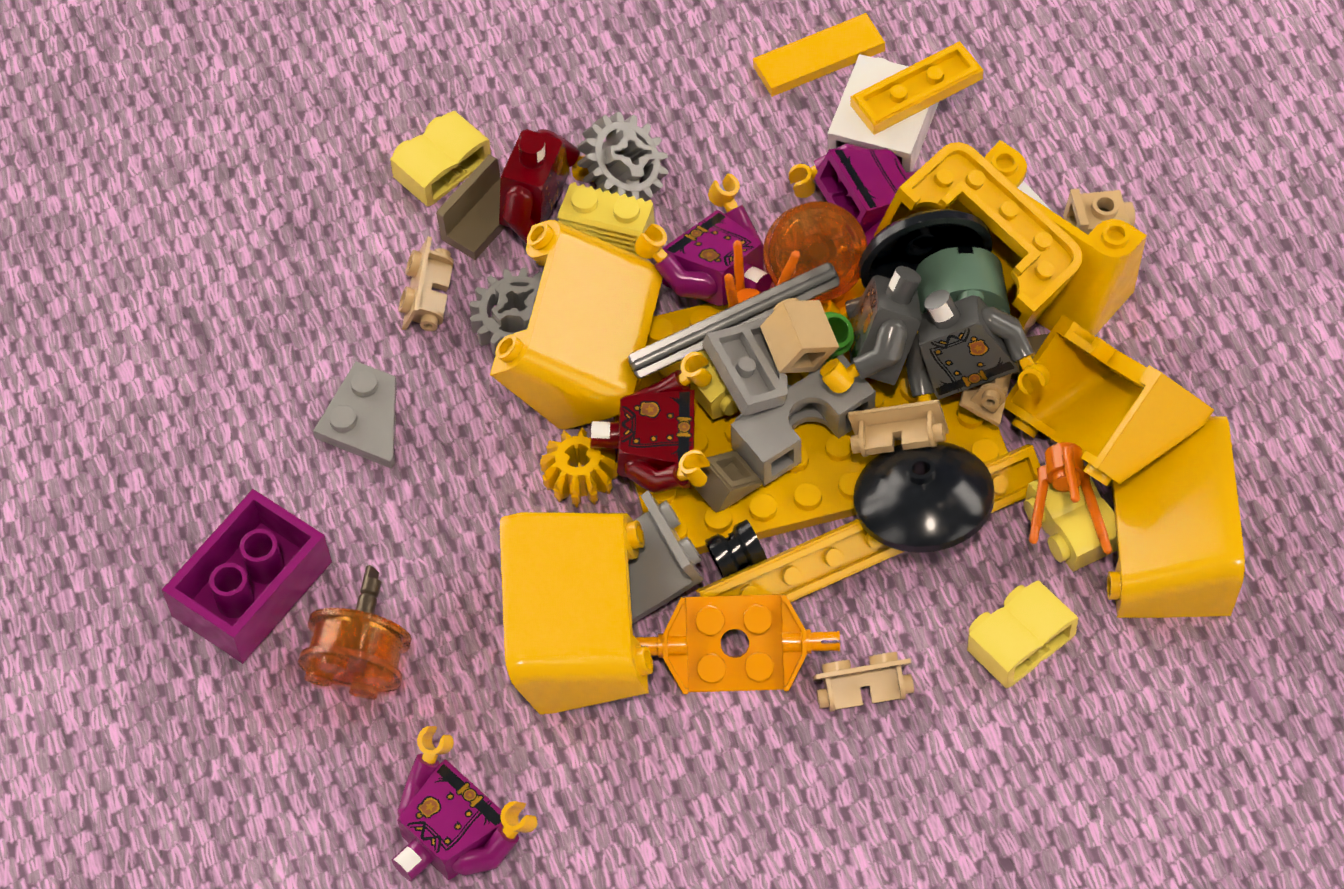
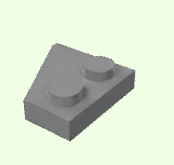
(747, 367)
(362, 415)

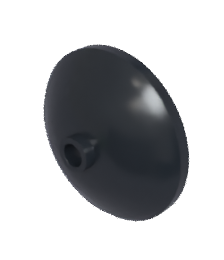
(919, 236)
(924, 497)

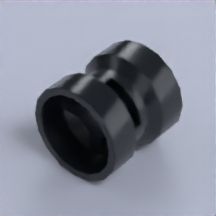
(737, 549)

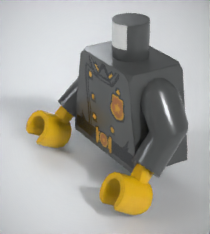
(883, 329)
(967, 346)

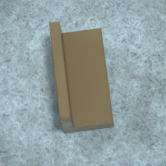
(472, 212)

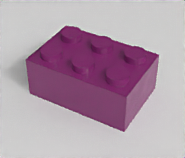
(247, 575)

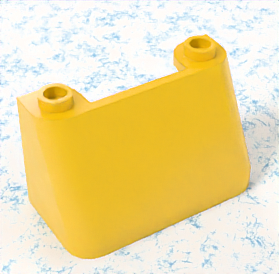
(1032, 248)
(1108, 261)
(583, 326)
(1104, 404)
(1180, 531)
(571, 608)

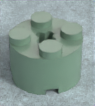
(963, 276)

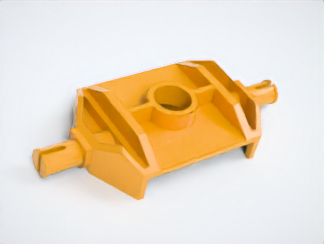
(774, 651)

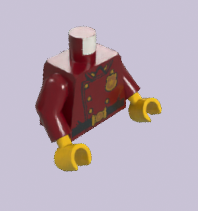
(535, 179)
(658, 431)

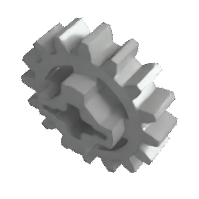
(623, 157)
(513, 308)

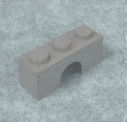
(768, 436)

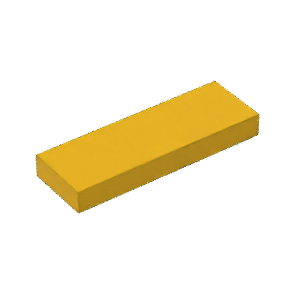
(818, 54)
(916, 87)

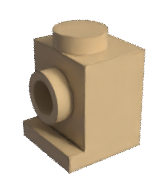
(1091, 209)

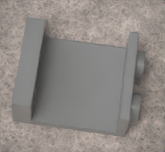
(665, 562)

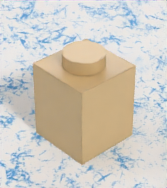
(799, 336)

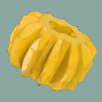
(578, 481)

